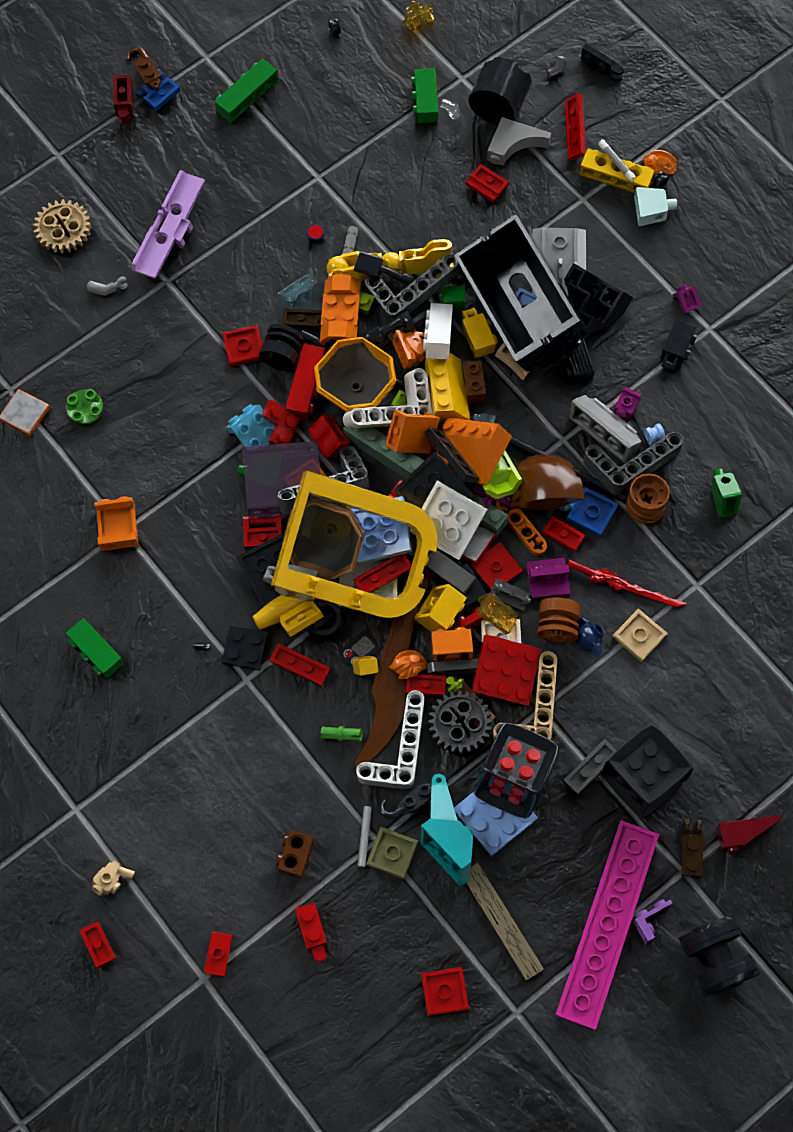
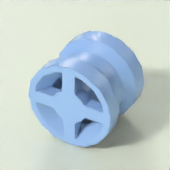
(654, 434)

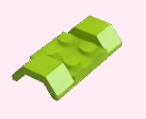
(504, 479)

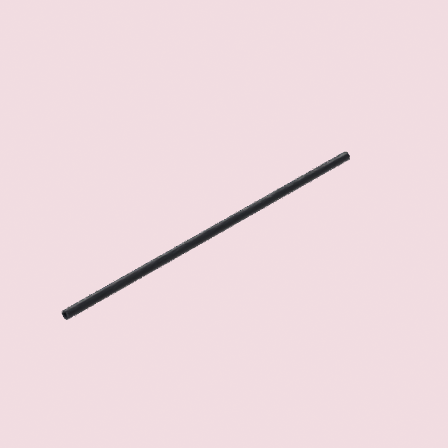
(515, 442)

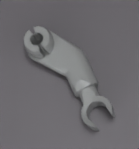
(102, 289)

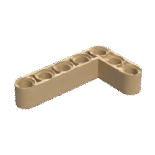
(542, 690)

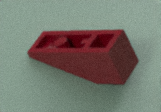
(739, 833)

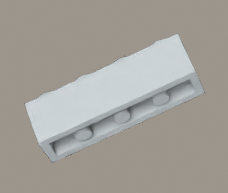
(438, 331)

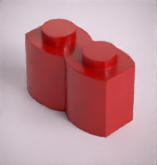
(328, 436)

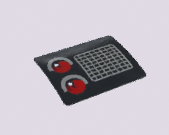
(360, 646)

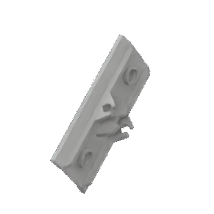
(562, 249)

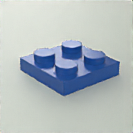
(592, 512)

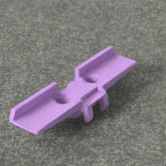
(153, 251)

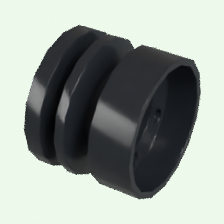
(281, 347)

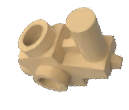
(107, 878)

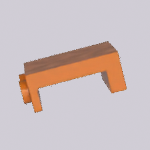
(408, 432)
(116, 523)

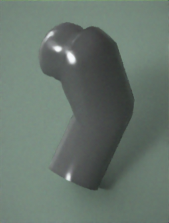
(559, 67)

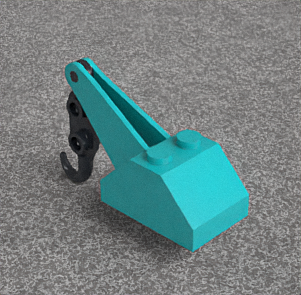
(443, 834)

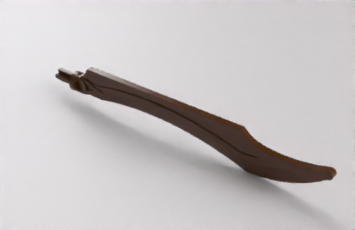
(387, 688)

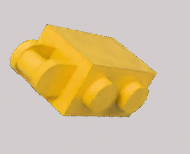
(478, 333)

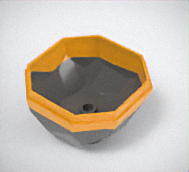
(355, 364)

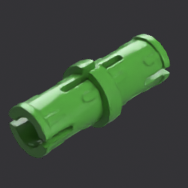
(341, 733)

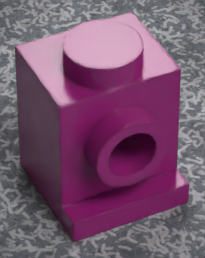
(627, 403)

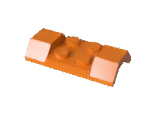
(340, 308)

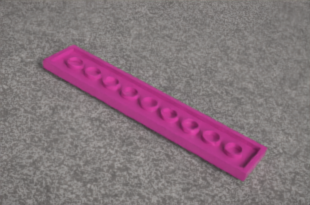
(607, 925)

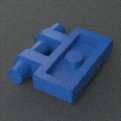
(158, 98)

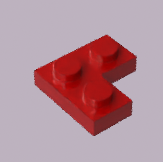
(284, 422)

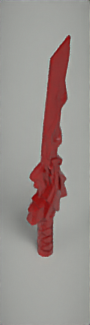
(615, 581)

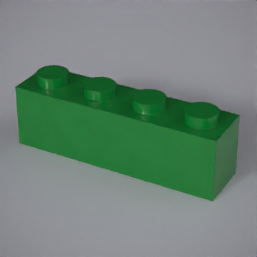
(246, 90)

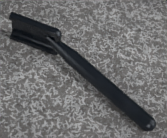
(372, 265)

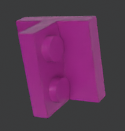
(548, 578)

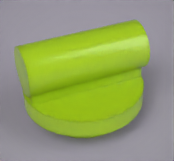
(455, 685)

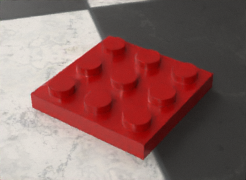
(506, 670)

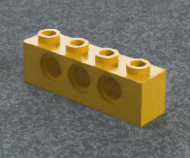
(608, 171)

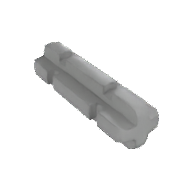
(350, 240)

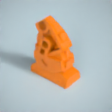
(409, 347)

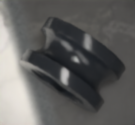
(334, 26)
(660, 179)

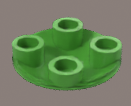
(84, 406)

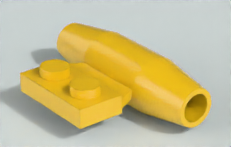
(290, 611)

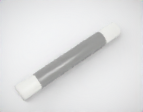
(619, 163)

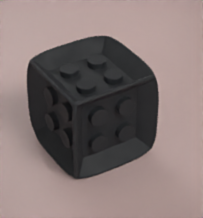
(646, 770)

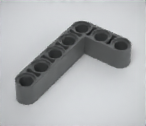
(414, 288)
(636, 465)
(353, 473)

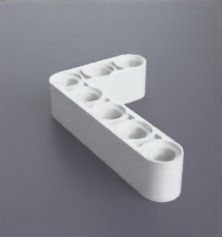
(413, 406)
(405, 749)

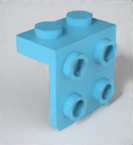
(251, 427)

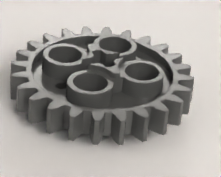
(444, 730)

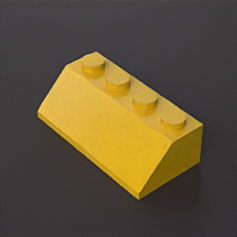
(447, 388)

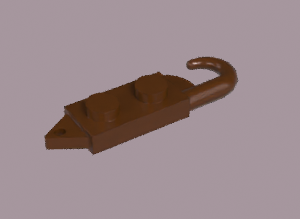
(146, 68)

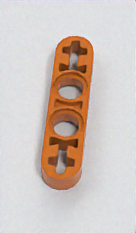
(524, 523)

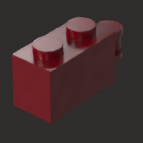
(123, 97)

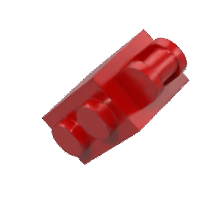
(312, 931)

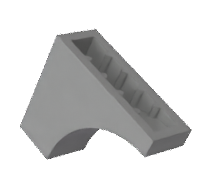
(512, 137)

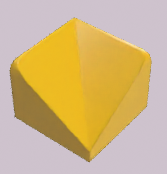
(365, 665)

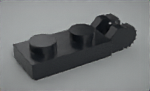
(602, 62)

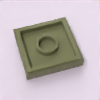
(392, 853)

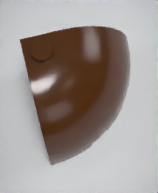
(546, 483)

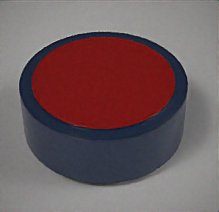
(315, 233)

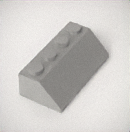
(604, 428)

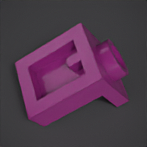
(687, 298)

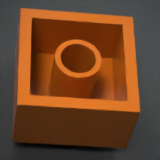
(451, 644)

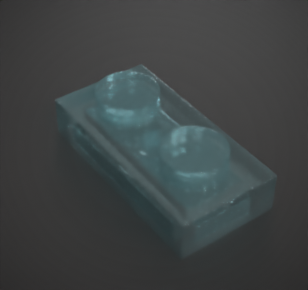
(292, 291)

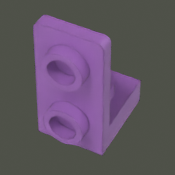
(646, 929)

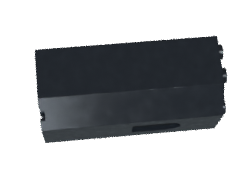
(544, 327)

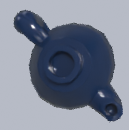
(590, 636)

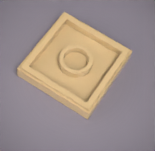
(639, 635)

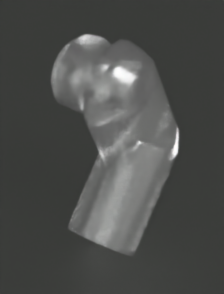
(452, 108)

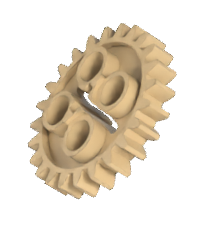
(76, 218)

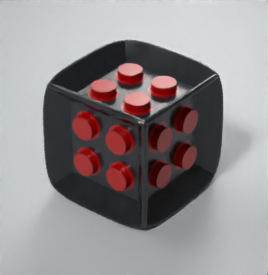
(516, 770)

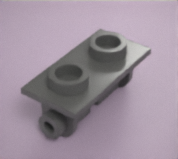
(510, 594)

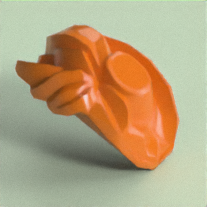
(660, 161)
(408, 664)

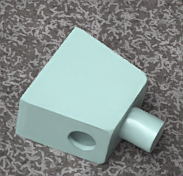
(652, 205)

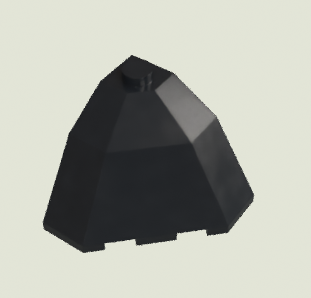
(595, 299)

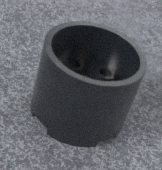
(499, 90)

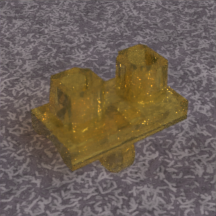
(418, 11)

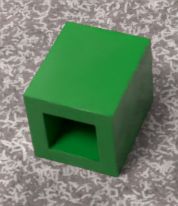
(453, 295)

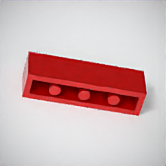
(304, 382)

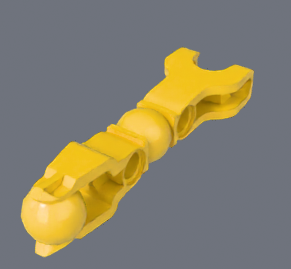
(409, 261)

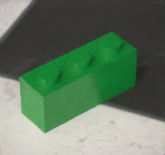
(425, 95)
(94, 649)

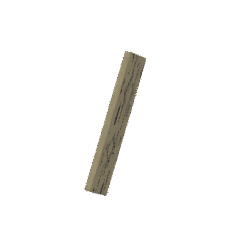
(503, 923)

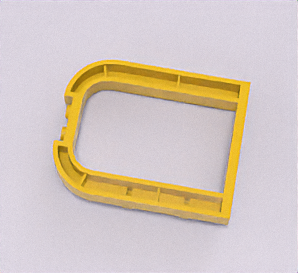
(371, 503)

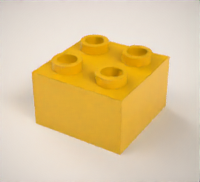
(440, 608)

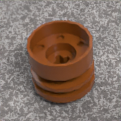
(647, 498)
(558, 620)

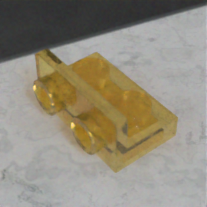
(497, 613)

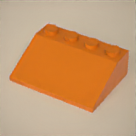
(478, 443)

